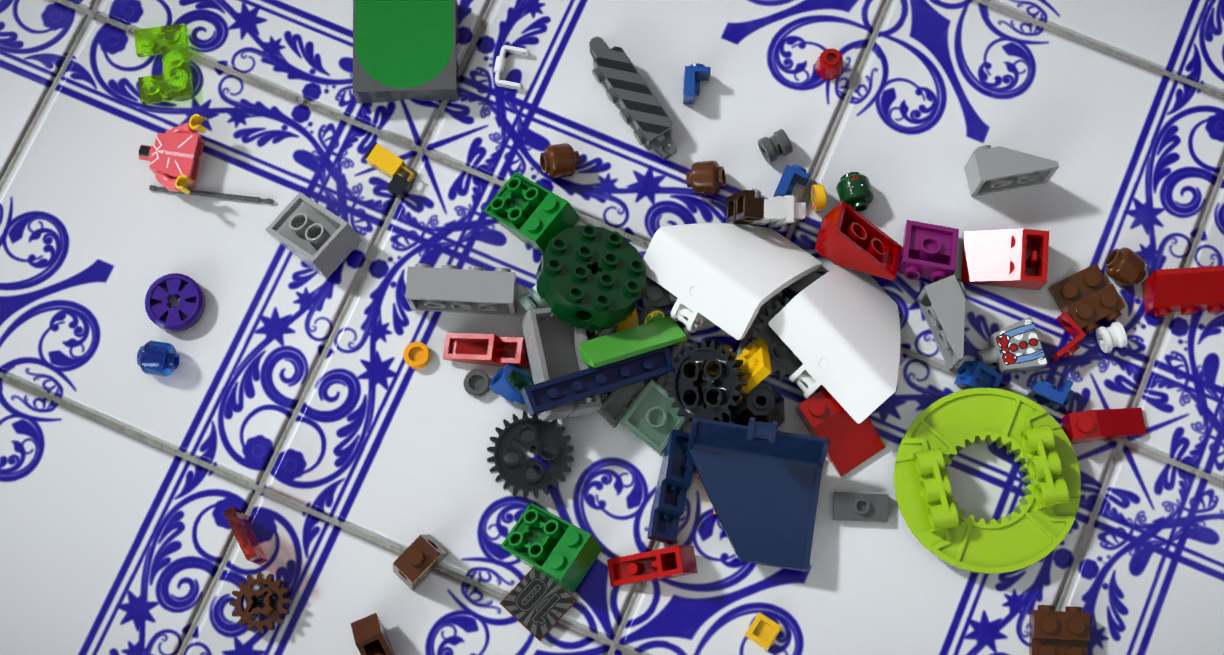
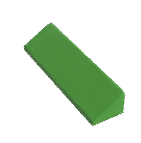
(631, 342)

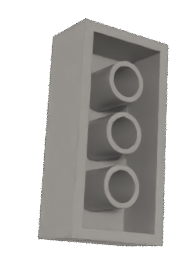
(462, 290)

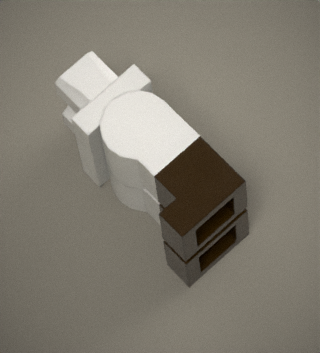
(777, 211)

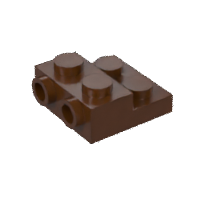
(1088, 298)
(1058, 631)

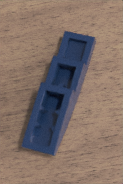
(671, 489)

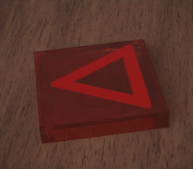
(245, 536)

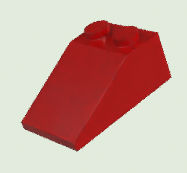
(857, 244)
(848, 441)

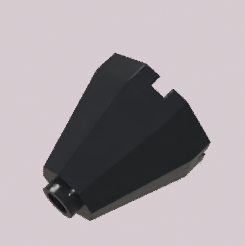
(771, 406)

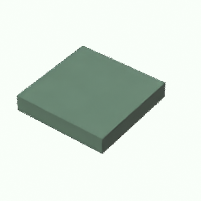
(652, 417)

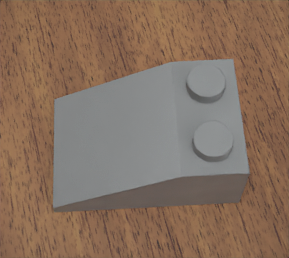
(1005, 169)
(314, 235)
(945, 314)

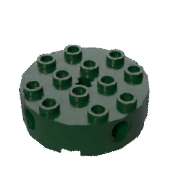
(591, 277)

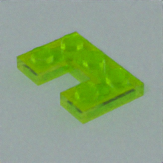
(177, 77)

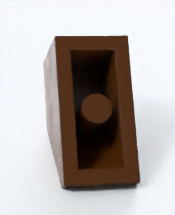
(371, 636)

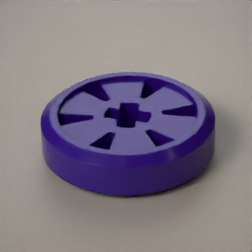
(158, 302)

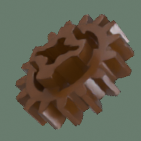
(269, 610)

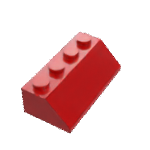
(1184, 291)

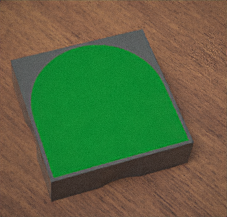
(405, 50)

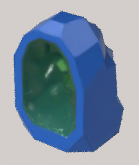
(509, 383)

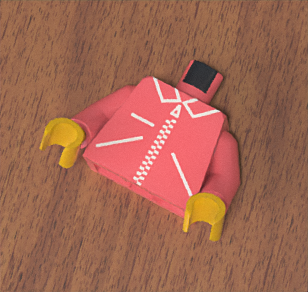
(177, 155)

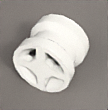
(1111, 337)

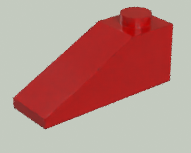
(1103, 424)
(652, 565)

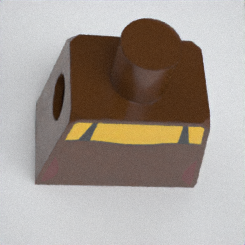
(419, 560)

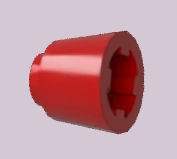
(829, 64)

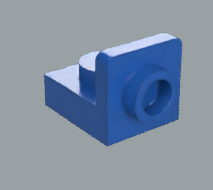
(691, 83)
(791, 173)
(977, 375)
(1048, 395)

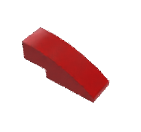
(486, 349)

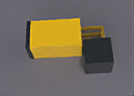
(391, 166)

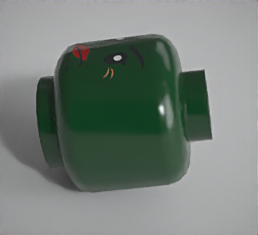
(855, 191)

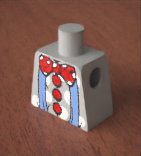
(1015, 349)

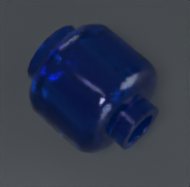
(158, 358)

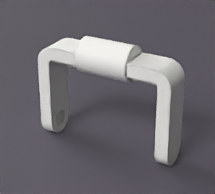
(500, 65)

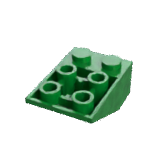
(531, 212)
(552, 547)

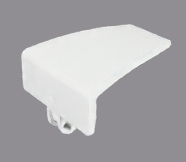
(723, 271)

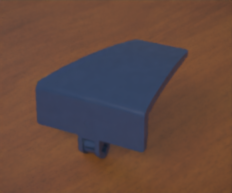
(761, 487)

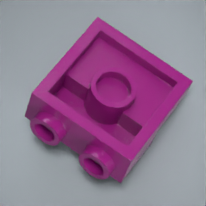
(928, 251)

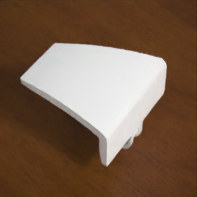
(845, 338)

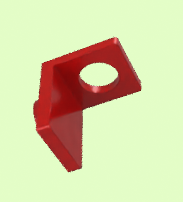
(1076, 333)

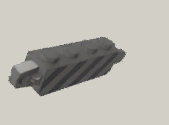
(633, 97)

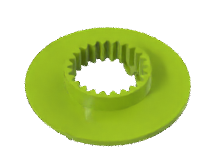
(926, 493)

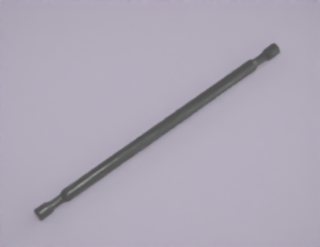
(215, 195)

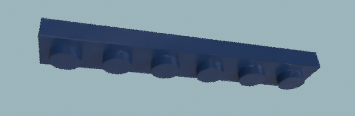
(596, 381)

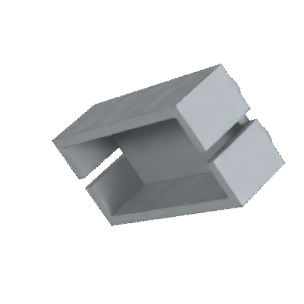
(555, 353)

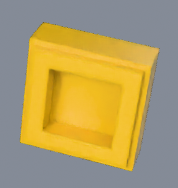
(763, 631)

